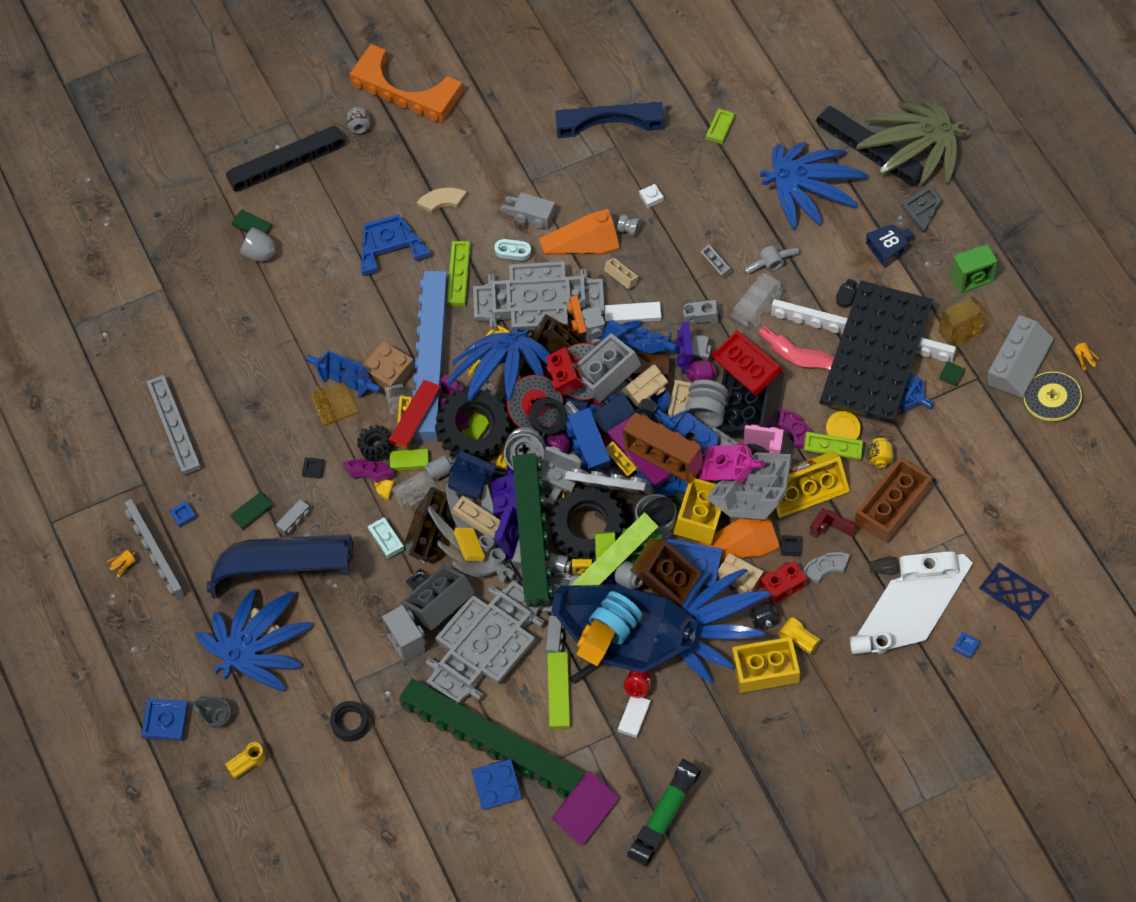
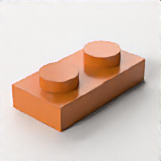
(578, 323)

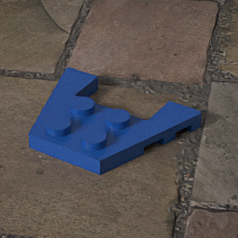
(385, 236)

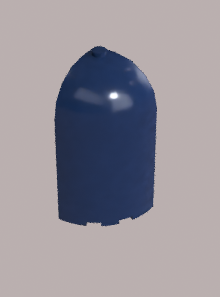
(282, 556)

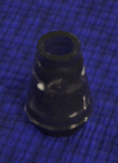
(884, 565)

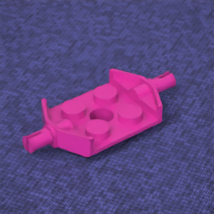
(737, 465)

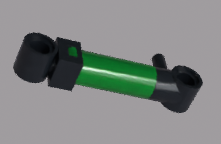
(652, 833)

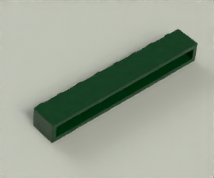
(532, 531)

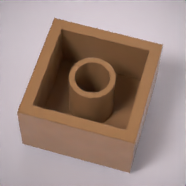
(389, 366)

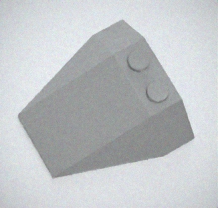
(758, 492)

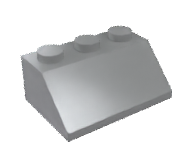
(607, 367)

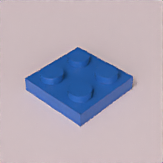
(164, 719)
(496, 783)

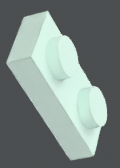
(385, 538)

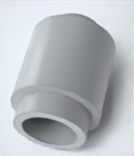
(438, 468)
(559, 563)

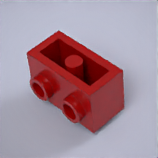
(564, 371)
(783, 582)

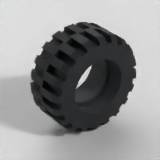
(485, 404)
(578, 501)

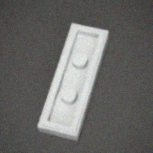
(631, 312)

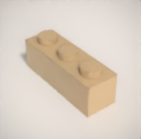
(621, 273)

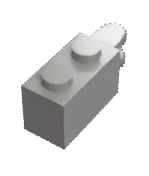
(530, 210)

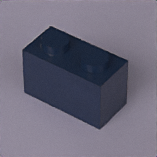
(612, 412)

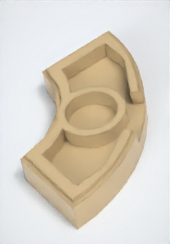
(441, 198)

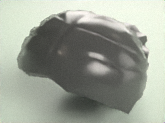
(213, 711)

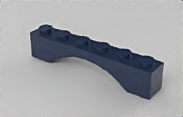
(643, 115)

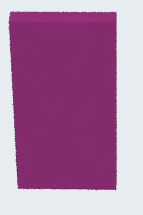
(653, 473)

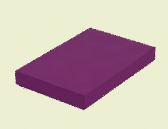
(584, 808)

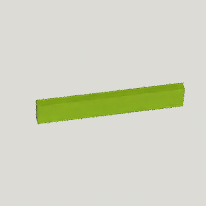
(618, 551)

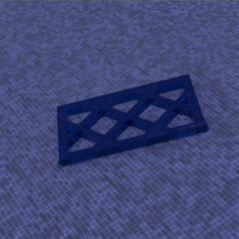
(1014, 606)

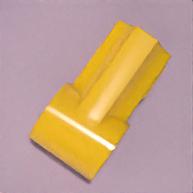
(799, 635)
(244, 761)

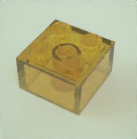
(962, 321)

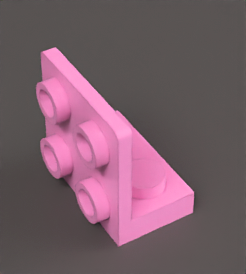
(768, 438)

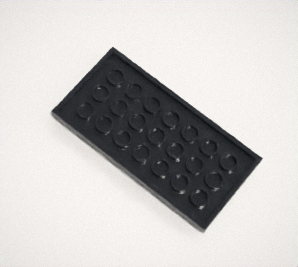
(876, 352)

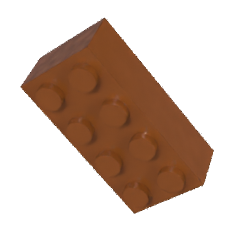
(662, 447)
(893, 500)

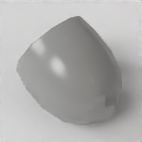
(258, 246)

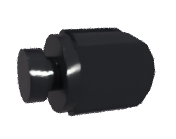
(846, 294)
(647, 407)

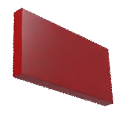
(746, 362)

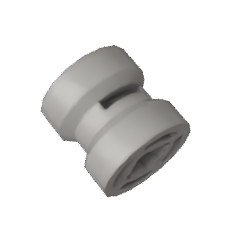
(629, 225)

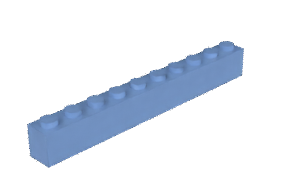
(430, 344)

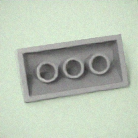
(1020, 357)

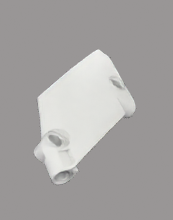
(912, 602)

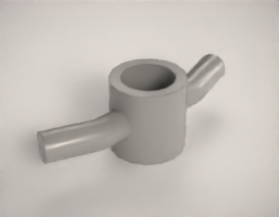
(771, 259)

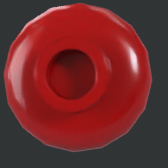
(637, 684)

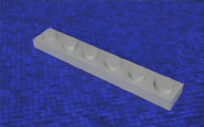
(173, 425)
(156, 556)

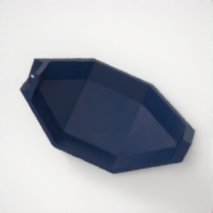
(656, 638)

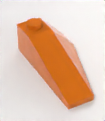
(586, 235)
(746, 538)

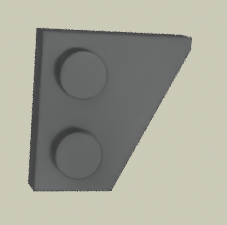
(922, 207)

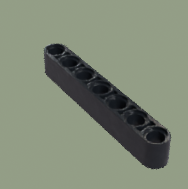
(853, 133)
(285, 158)

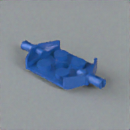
(646, 340)
(343, 370)
(914, 394)
(684, 423)

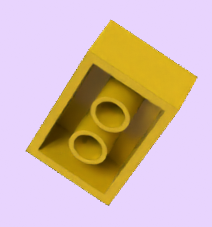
(697, 514)
(765, 664)

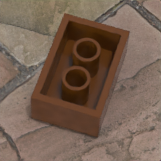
(666, 571)

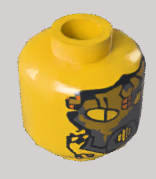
(880, 452)

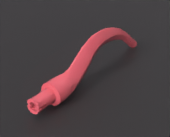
(796, 355)

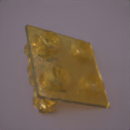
(332, 403)

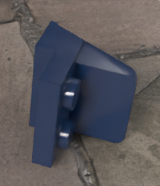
(469, 474)

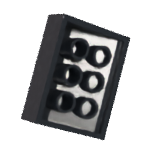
(746, 408)

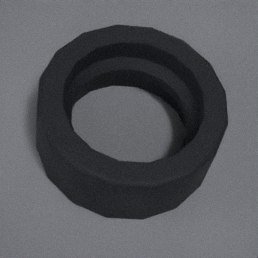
(561, 419)
(344, 707)

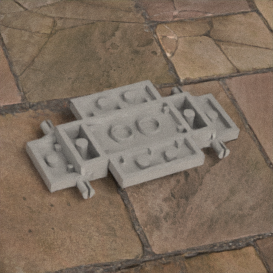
(532, 293)
(483, 642)

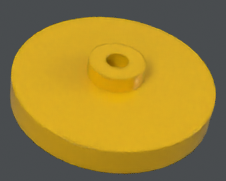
(843, 425)

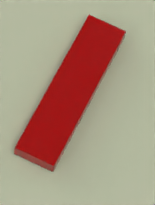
(414, 414)

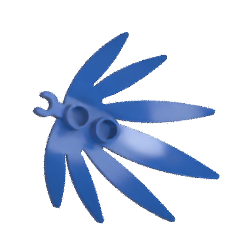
(791, 174)
(499, 349)
(713, 612)
(240, 648)

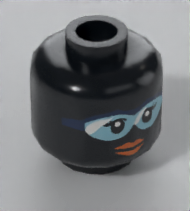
(764, 615)

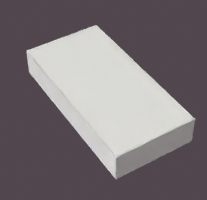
(634, 716)

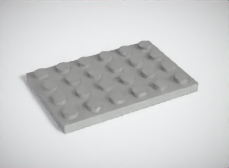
(615, 482)

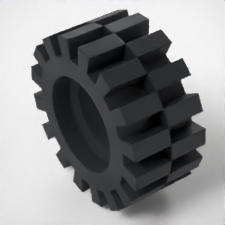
(372, 435)

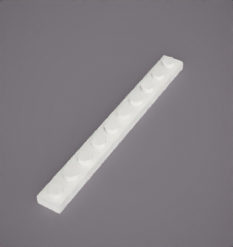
(837, 324)

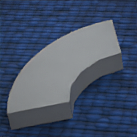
(824, 565)

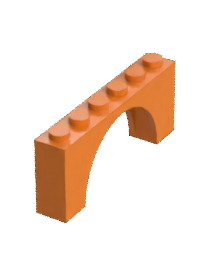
(432, 103)

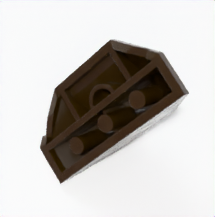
(539, 335)
(561, 336)
(423, 532)

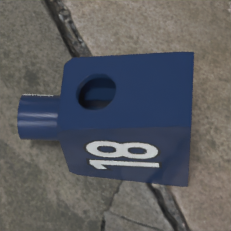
(888, 244)

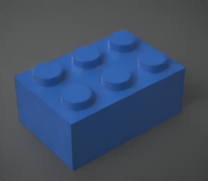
(587, 441)

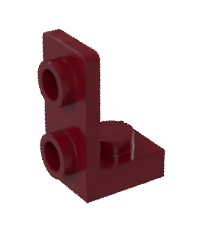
(828, 517)

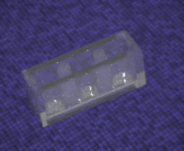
(756, 301)

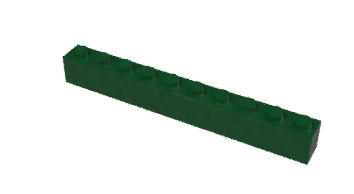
(489, 738)

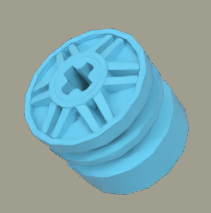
(618, 614)

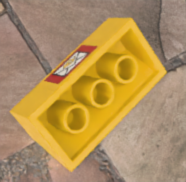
(813, 483)

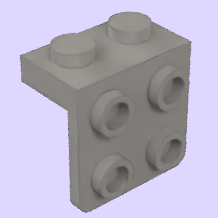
(555, 467)

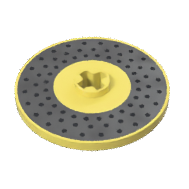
(1066, 398)

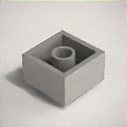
(404, 634)

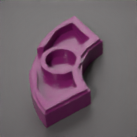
(794, 426)
(362, 468)

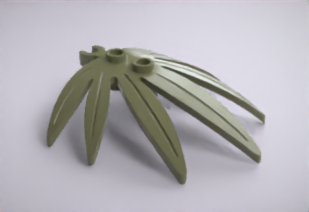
(928, 130)

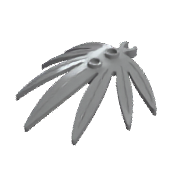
(494, 556)

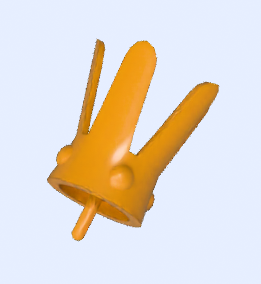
(1082, 350)
(126, 557)

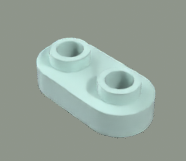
(513, 249)

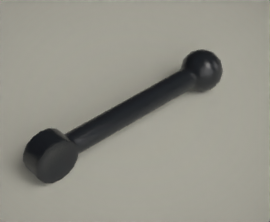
(513, 569)

